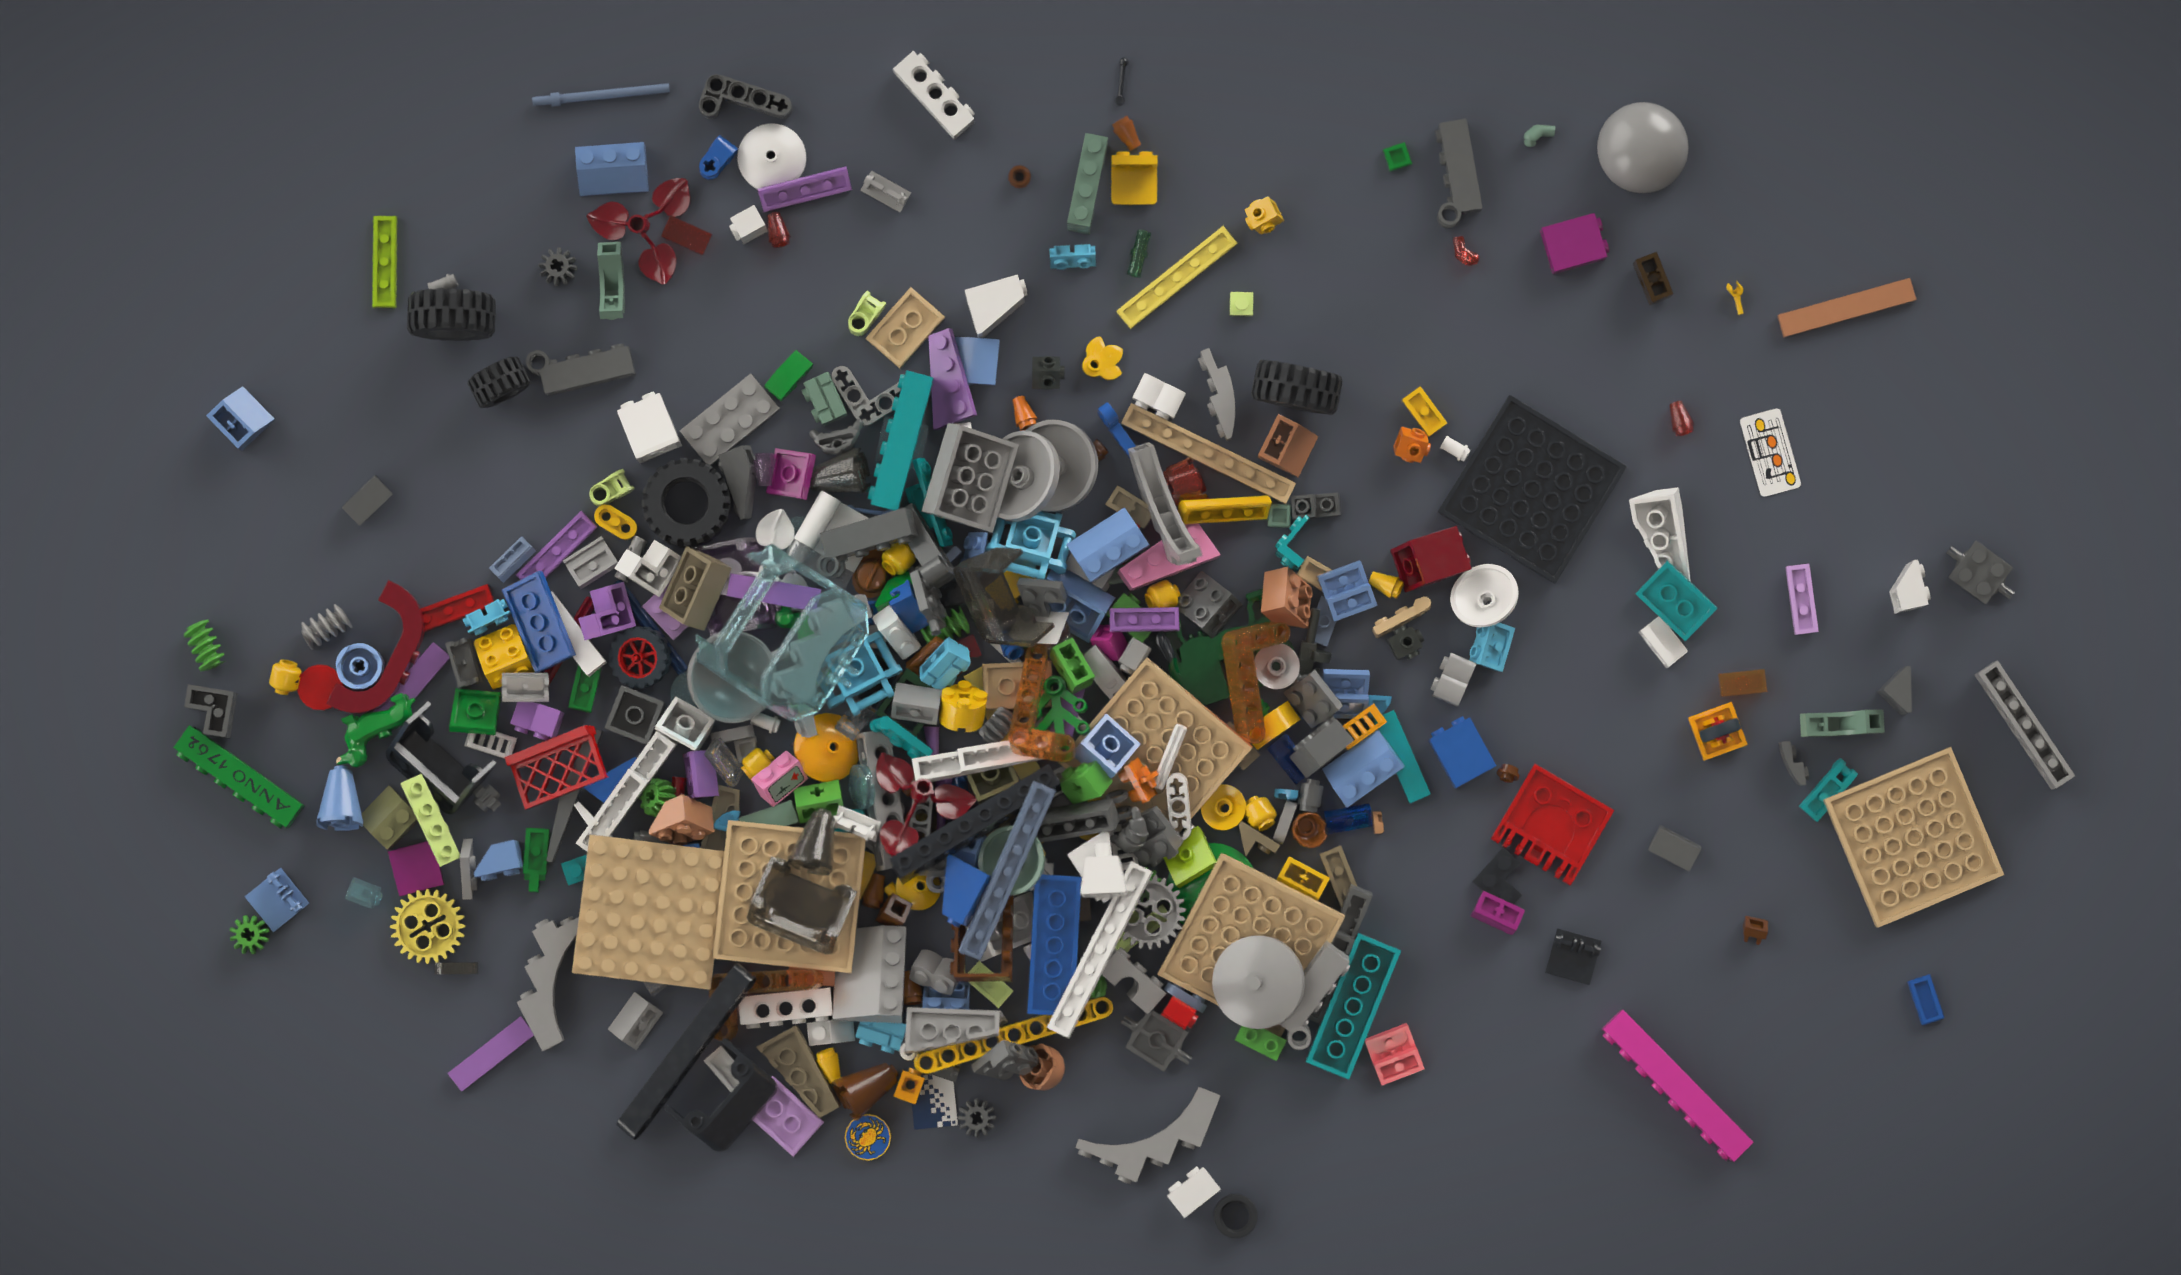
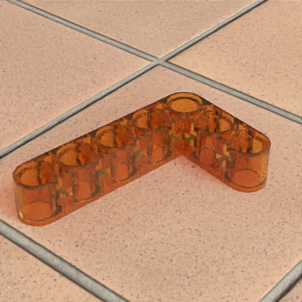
(1247, 674)
(1030, 710)
(777, 984)

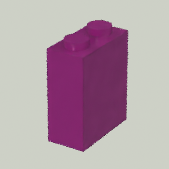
(1574, 243)

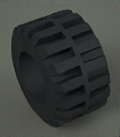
(499, 382)

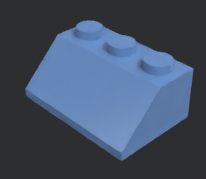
(612, 169)
(1107, 545)
(1084, 602)
(1362, 768)

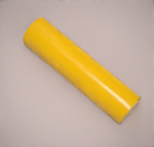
(1224, 509)

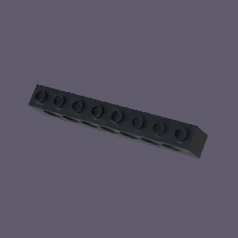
(969, 827)

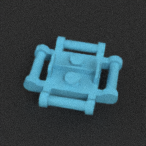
(1036, 539)
(868, 677)

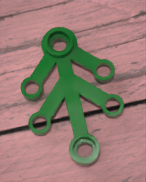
(1057, 712)

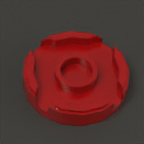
(317, 685)

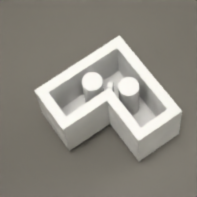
(653, 570)

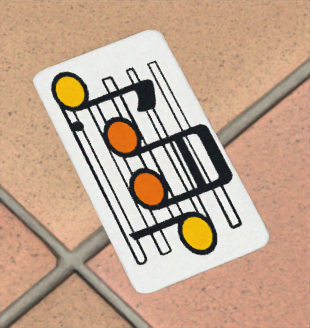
(1770, 452)

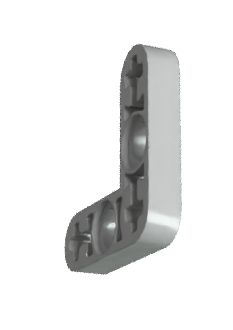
(863, 403)

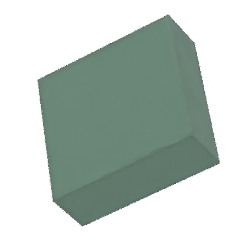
(1279, 516)

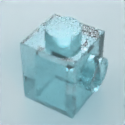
(364, 893)

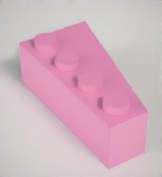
(1154, 566)

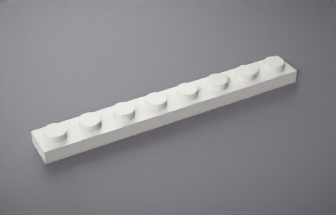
(1099, 951)

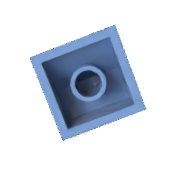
(1107, 745)

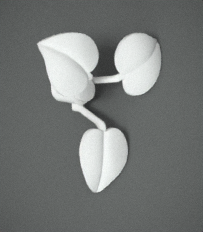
(775, 530)

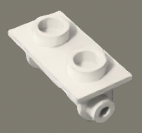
(857, 823)

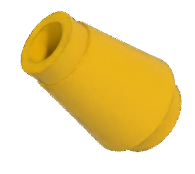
(1386, 584)
(829, 1064)

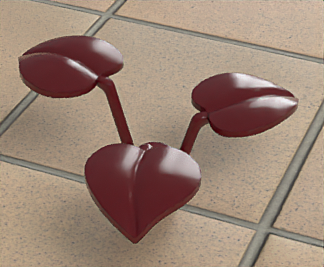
(611, 218)
(896, 773)

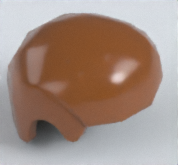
(1309, 829)

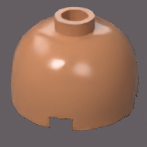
(1048, 1071)

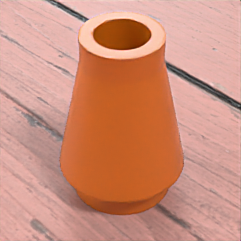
(1023, 413)

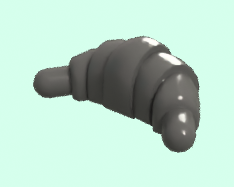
(837, 441)
(1133, 835)

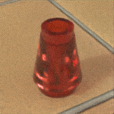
(777, 231)
(1680, 418)

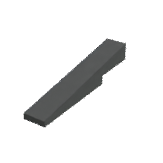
(566, 802)
(1354, 909)

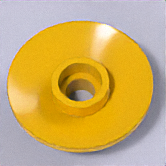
(1212, 808)
(920, 899)

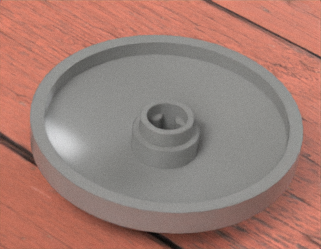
(1076, 459)
(1031, 478)
(1258, 982)

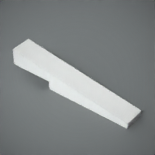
(969, 761)
(629, 788)

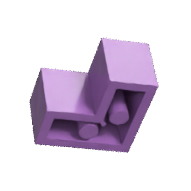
(611, 610)
(538, 719)

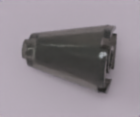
(842, 474)
(815, 845)

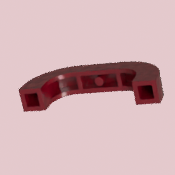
(399, 663)

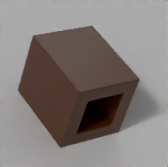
(893, 911)

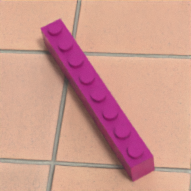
(1677, 1085)

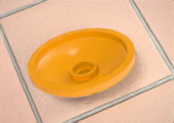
(815, 753)

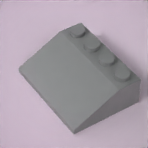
(970, 477)
(877, 978)

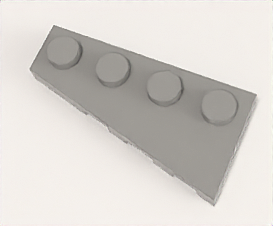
(945, 1027)

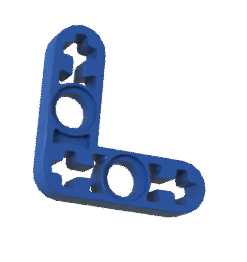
(1112, 423)

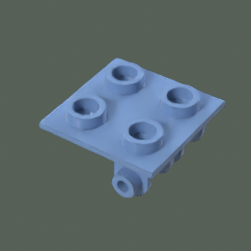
(975, 544)
(277, 899)

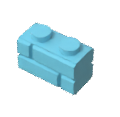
(945, 664)
(887, 1035)

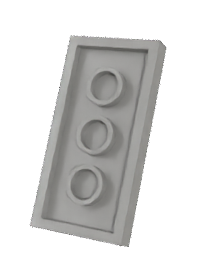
(729, 419)

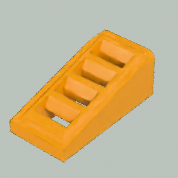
(1376, 714)

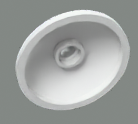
(788, 159)
(1482, 585)

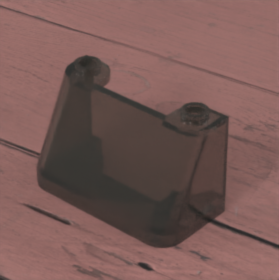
(800, 908)

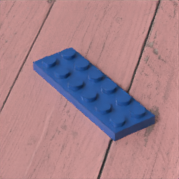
(1053, 941)

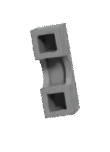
(1145, 990)

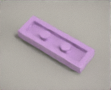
(1801, 599)

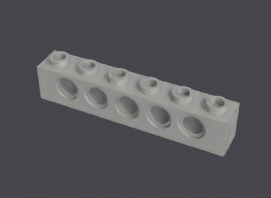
(2024, 725)
(867, 744)

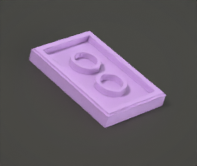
(788, 1120)

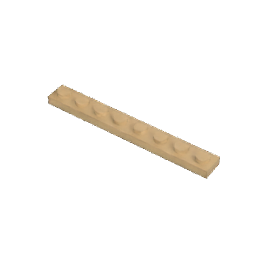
(1208, 453)

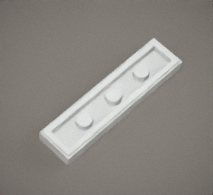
(586, 653)

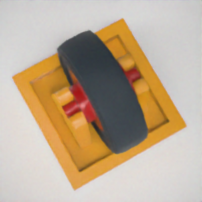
(1717, 731)

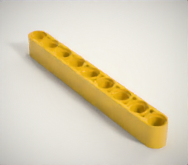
(1024, 1036)

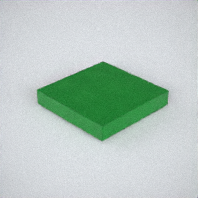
(475, 711)

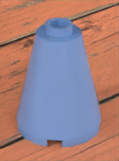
(340, 802)

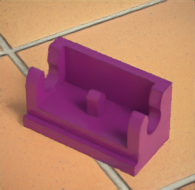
(1497, 913)

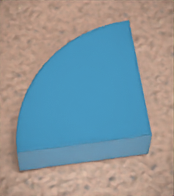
(1380, 702)
(1286, 794)
(722, 822)

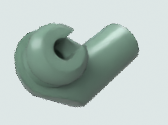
(1536, 132)

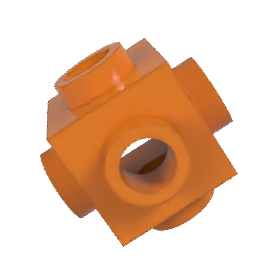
(1411, 445)

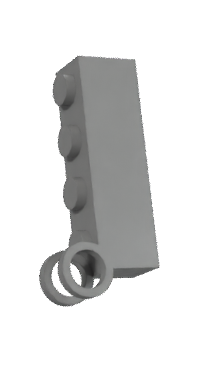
(1319, 980)

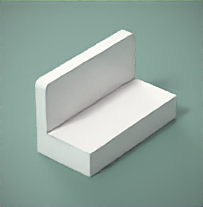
(1663, 642)

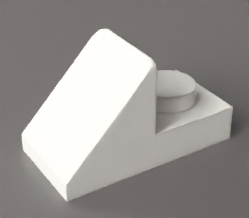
(830, 1032)

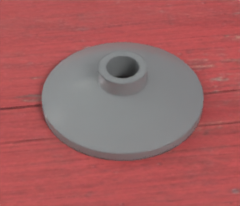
(1288, 669)

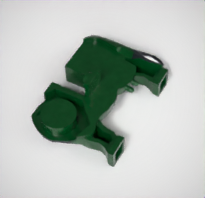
(1197, 661)

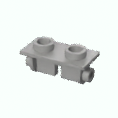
(885, 191)

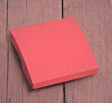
(1394, 1054)

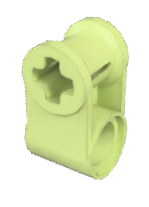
(866, 313)
(612, 488)

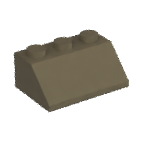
(695, 588)

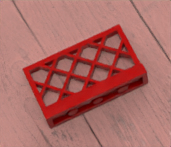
(549, 748)

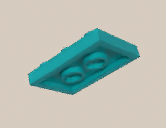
(1676, 600)

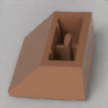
(1287, 445)
(1286, 598)
(682, 821)

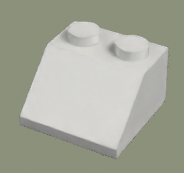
(685, 724)

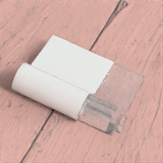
(807, 545)

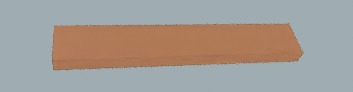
(1846, 307)

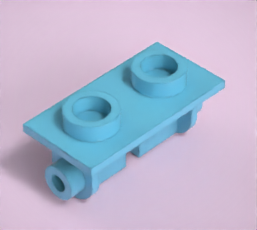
(1082, 257)
(479, 622)

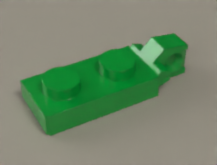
(584, 690)
(535, 857)

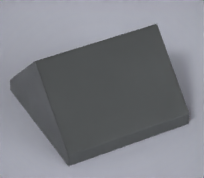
(1898, 691)

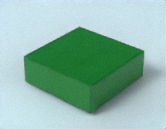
(1397, 156)

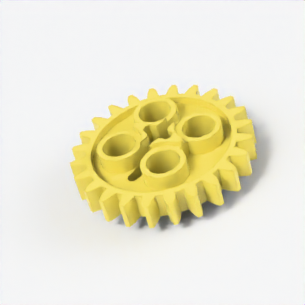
(417, 907)

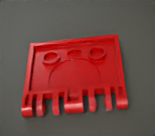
(1555, 821)

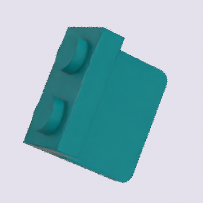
(1288, 556)

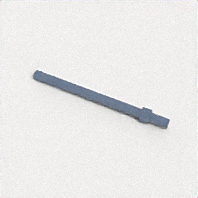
(556, 98)

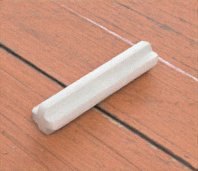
(1170, 755)

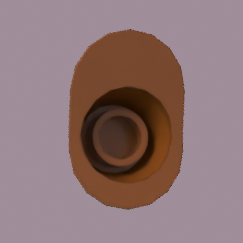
(870, 575)

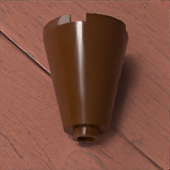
(865, 1088)

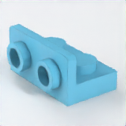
(1492, 646)

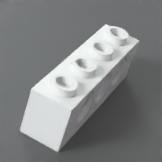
(953, 125)
(821, 997)

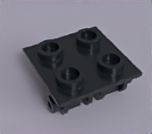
(1573, 956)

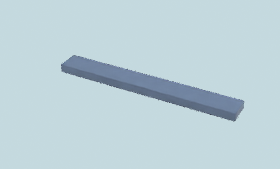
(1007, 870)

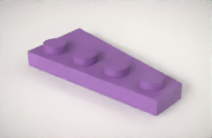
(950, 389)

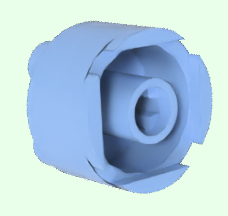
(347, 669)

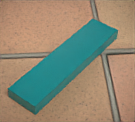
(1410, 775)

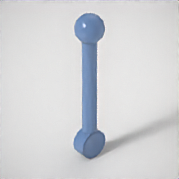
(868, 511)

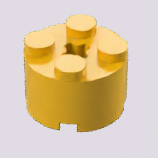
(962, 707)

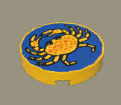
(868, 1137)

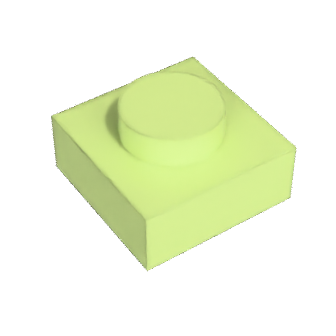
(1241, 303)

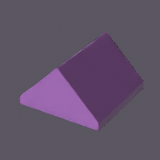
(700, 775)

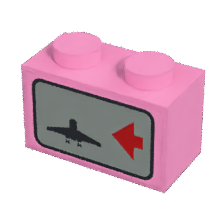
(779, 778)

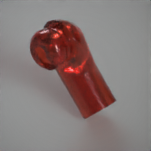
(1463, 254)

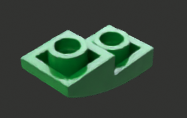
(788, 375)

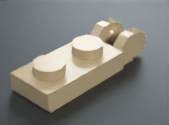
(1402, 617)

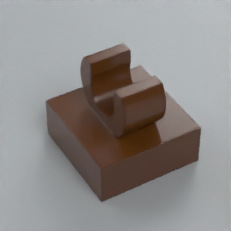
(1755, 928)

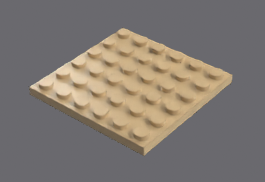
(1149, 710)
(1913, 837)
(745, 860)
(1239, 905)
(648, 912)

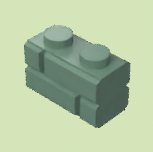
(824, 399)

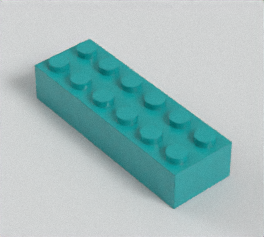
(902, 440)
(1353, 1007)

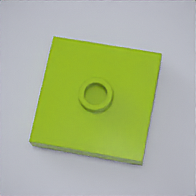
(1192, 860)

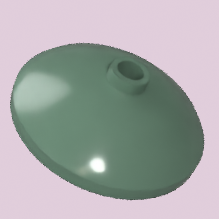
(1031, 869)

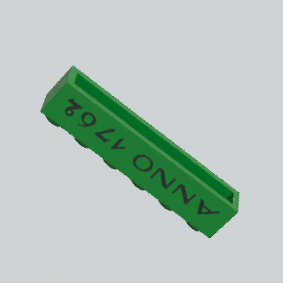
(239, 776)

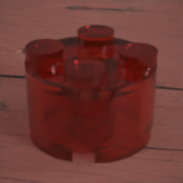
(1185, 481)

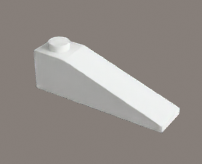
(1661, 524)

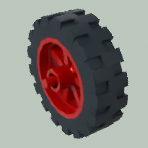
(660, 650)

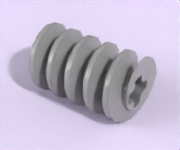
(325, 626)

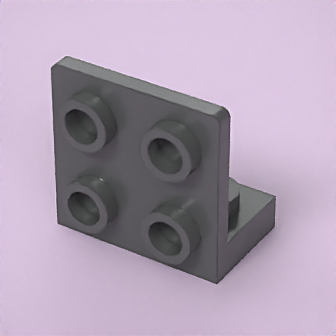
(1208, 604)

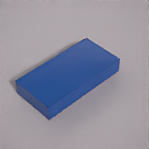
(1925, 999)

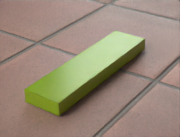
(384, 261)

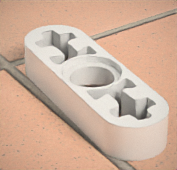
(1170, 789)

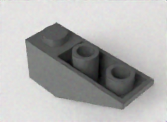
(740, 477)

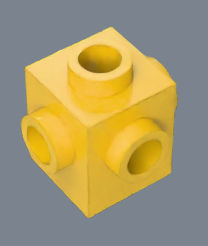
(1263, 215)

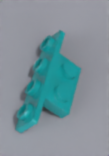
(917, 494)

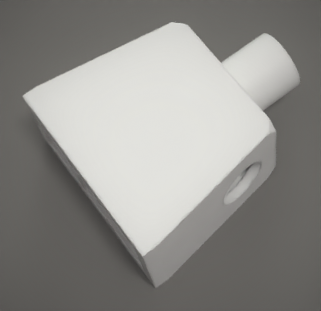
(1103, 874)

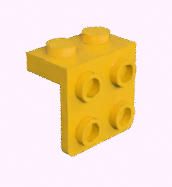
(1134, 178)
(502, 653)

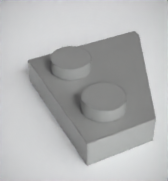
(467, 865)

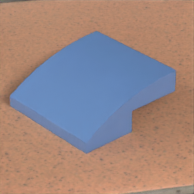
(979, 359)
(1347, 590)
(1350, 688)

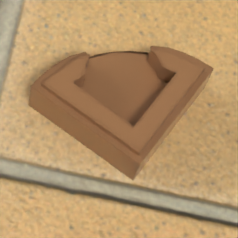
(1378, 826)

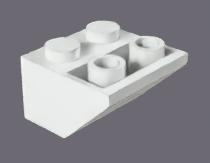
(1909, 590)

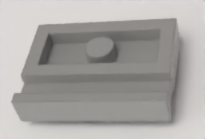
(591, 562)

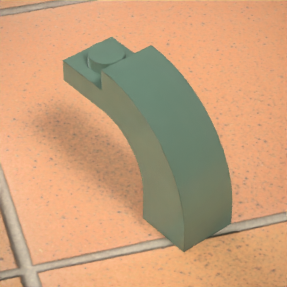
(611, 280)
(1842, 723)

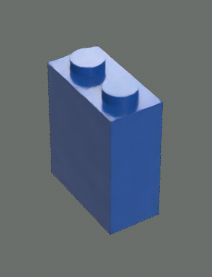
(1461, 751)

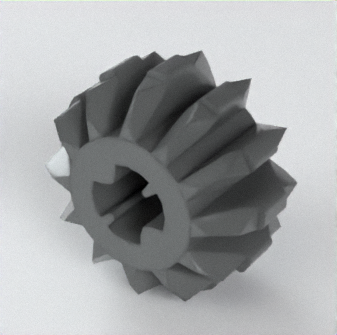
(554, 274)
(997, 726)
(984, 1115)

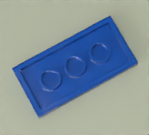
(538, 622)

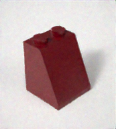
(1431, 558)

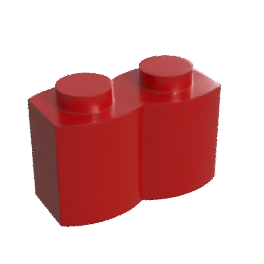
(1179, 1013)

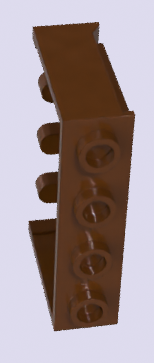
(957, 966)

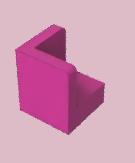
(1109, 642)

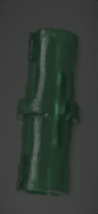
(1139, 253)

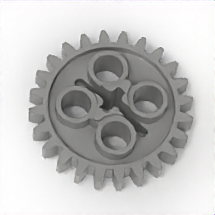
(1138, 930)

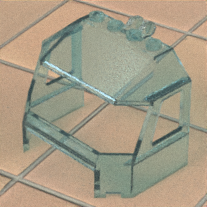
(811, 654)

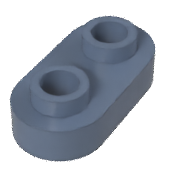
(1194, 1001)

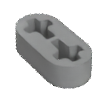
(734, 734)
(1284, 821)

